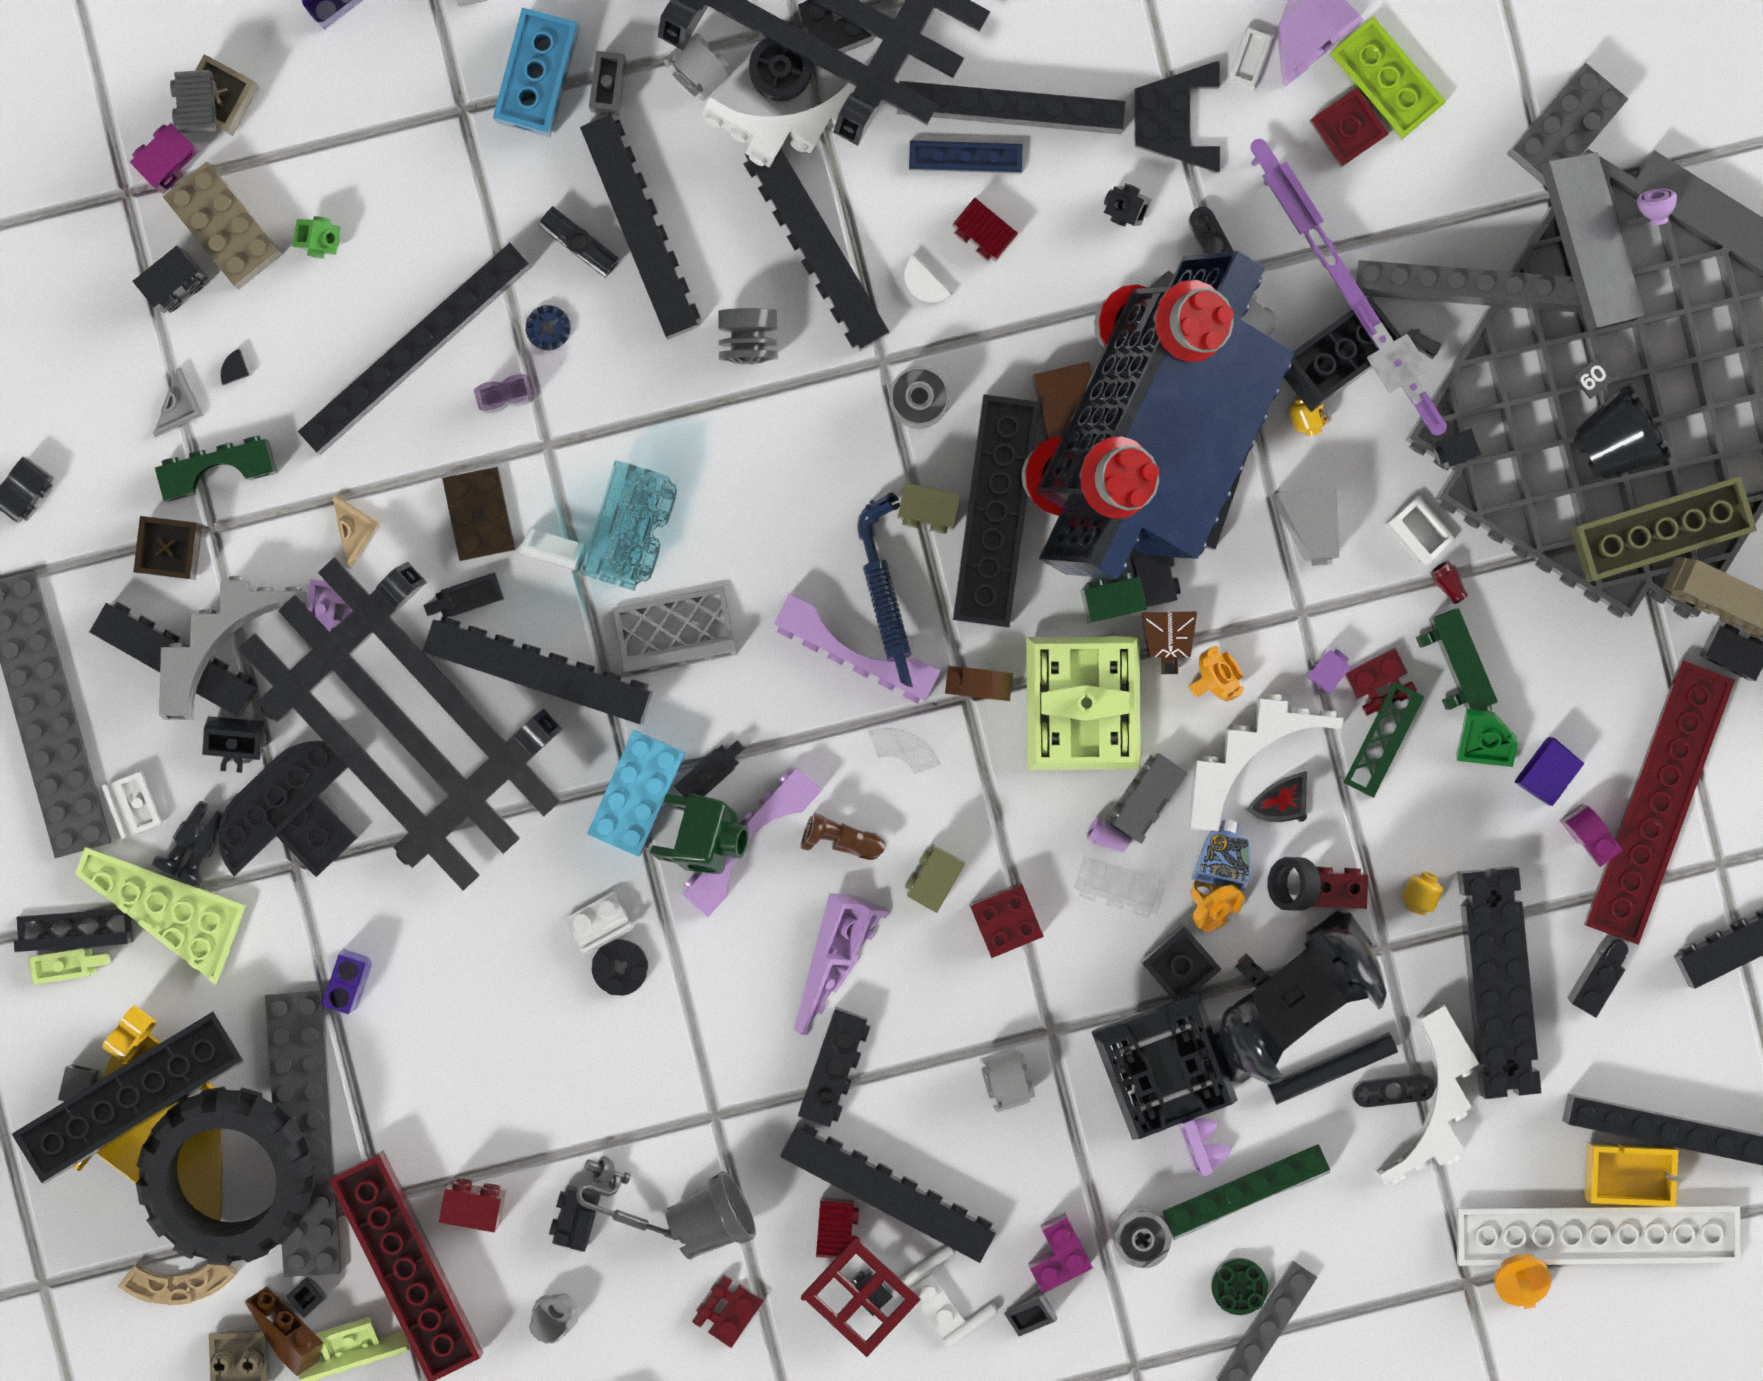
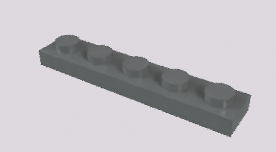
(1268, 1324)

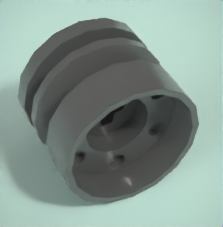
(747, 335)

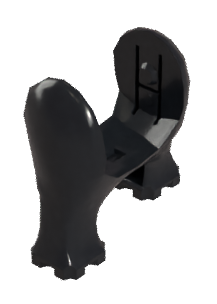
(1315, 984)

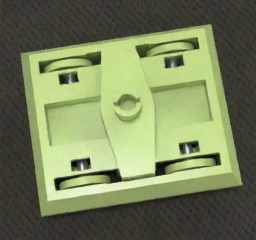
(1083, 703)

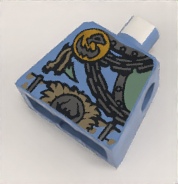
(1224, 858)

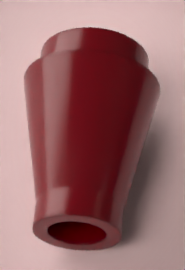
(1448, 580)

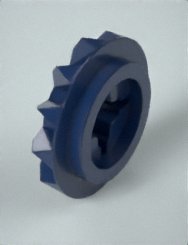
(561, 328)

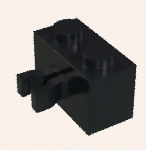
(233, 739)

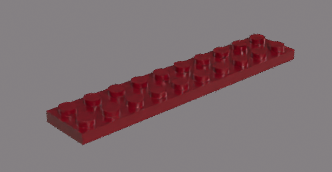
(1659, 801)

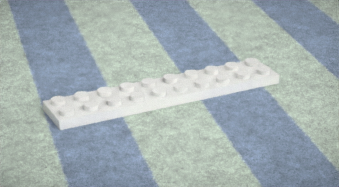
(1600, 1234)

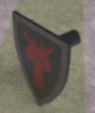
(1282, 800)

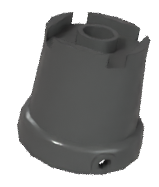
(711, 1217)

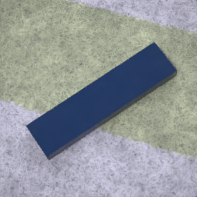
(965, 157)

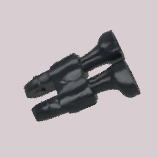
(194, 836)

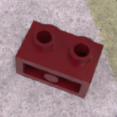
(1342, 889)

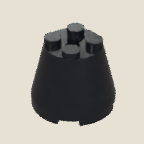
(1621, 436)

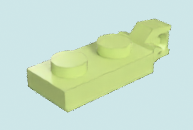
(66, 965)

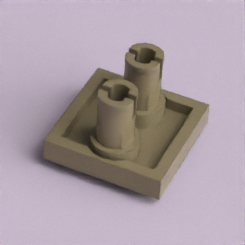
(238, 1356)

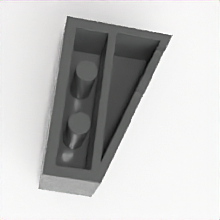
(1147, 796)

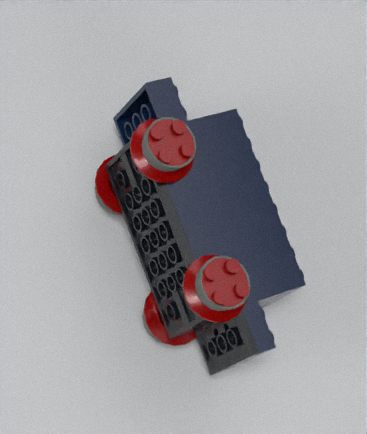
(1159, 420)

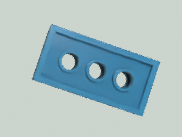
(525, 56)

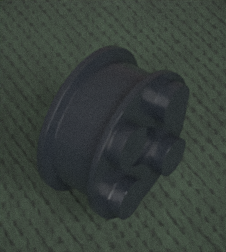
(778, 84)

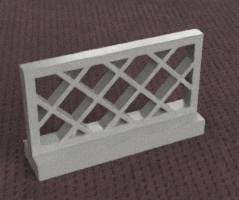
(679, 655)

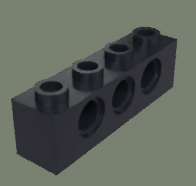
(827, 1111)

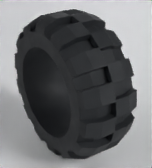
(187, 1227)

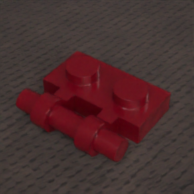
(1375, 674)
(735, 1315)

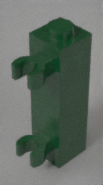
(1462, 661)

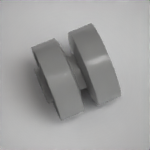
(919, 397)

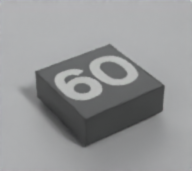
(1593, 378)

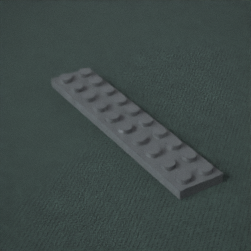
(48, 720)
(302, 1086)

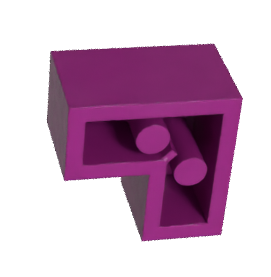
(164, 157)
(1066, 1259)

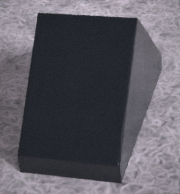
(1031, 1313)

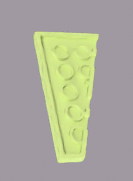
(182, 917)

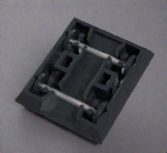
(1165, 1065)

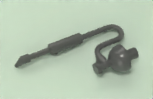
(602, 1173)

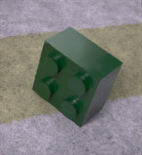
(1113, 599)

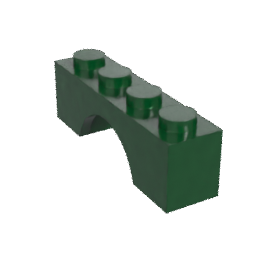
(180, 478)

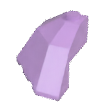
(1310, 31)

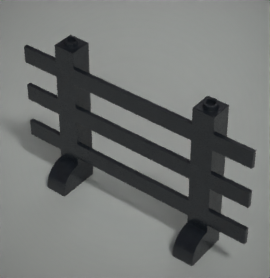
(872, 82)
(333, 653)

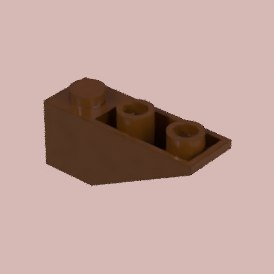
(285, 1331)

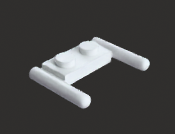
(938, 1305)

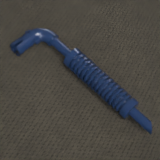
(882, 588)

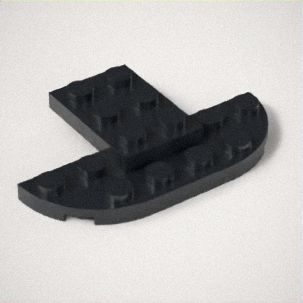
(287, 805)

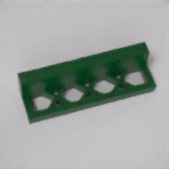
(1393, 744)

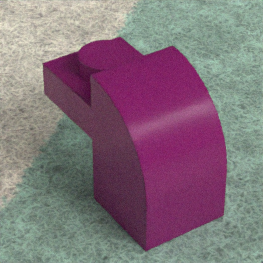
(1592, 834)

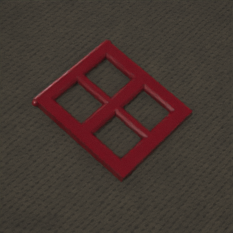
(860, 1297)

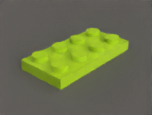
(1387, 78)

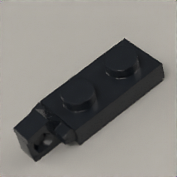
(466, 596)
(710, 771)

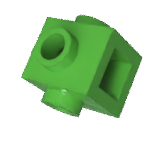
(316, 236)

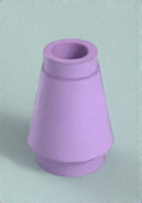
(1107, 835)

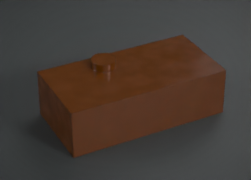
(1059, 395)

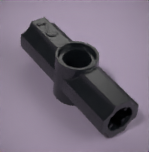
(564, 231)

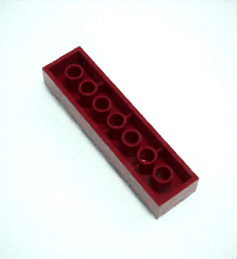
(406, 1266)

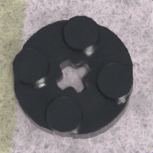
(1251, 970)
(634, 974)

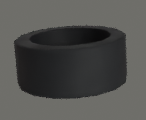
(1309, 883)

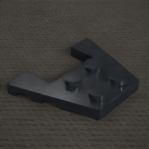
(1164, 117)

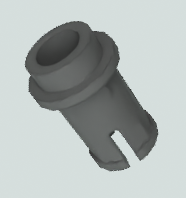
(1424, 344)

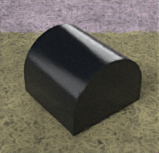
(306, 1296)

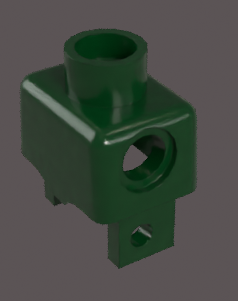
(705, 835)

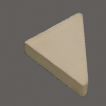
(354, 529)

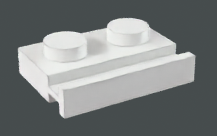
(131, 805)
(598, 923)

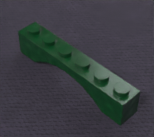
(1246, 1191)

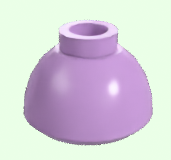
(1657, 204)

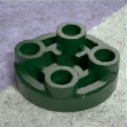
(1239, 1286)

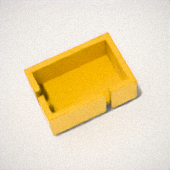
(1630, 1174)

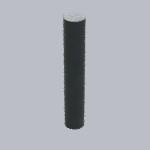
(1333, 1068)

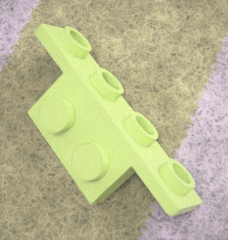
(353, 1346)

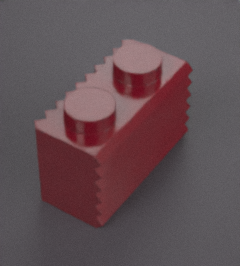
(984, 230)
(835, 1226)

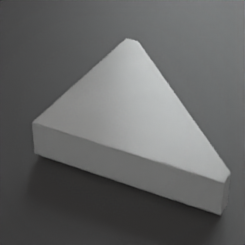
(179, 406)

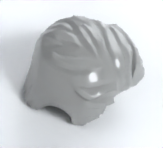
(553, 1317)

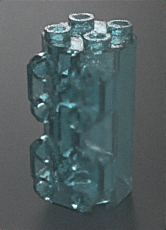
(623, 534)

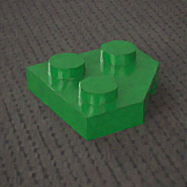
(1486, 740)

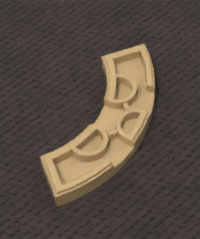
(176, 1288)

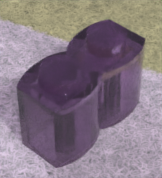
(496, 396)

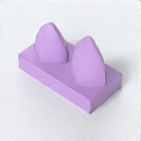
(1203, 1156)

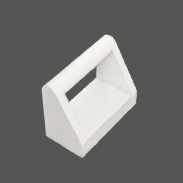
(1408, 539)
(552, 549)

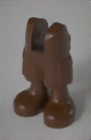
(844, 838)

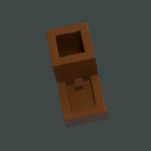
(978, 683)

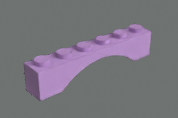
(803, 621)
(791, 797)

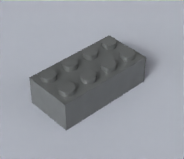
(1568, 121)

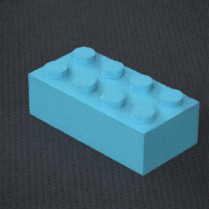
(636, 793)

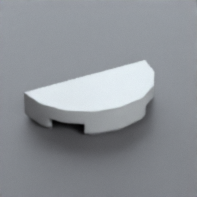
(922, 283)

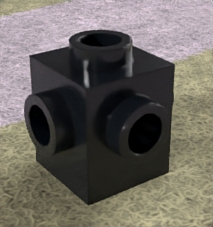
(1126, 205)

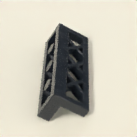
(69, 940)

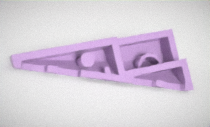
(841, 935)

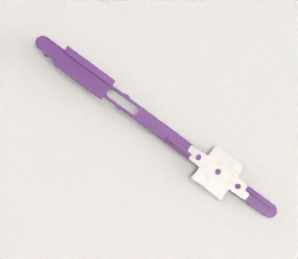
(1396, 361)

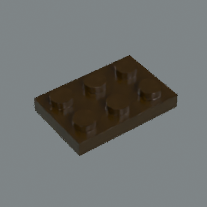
(478, 514)

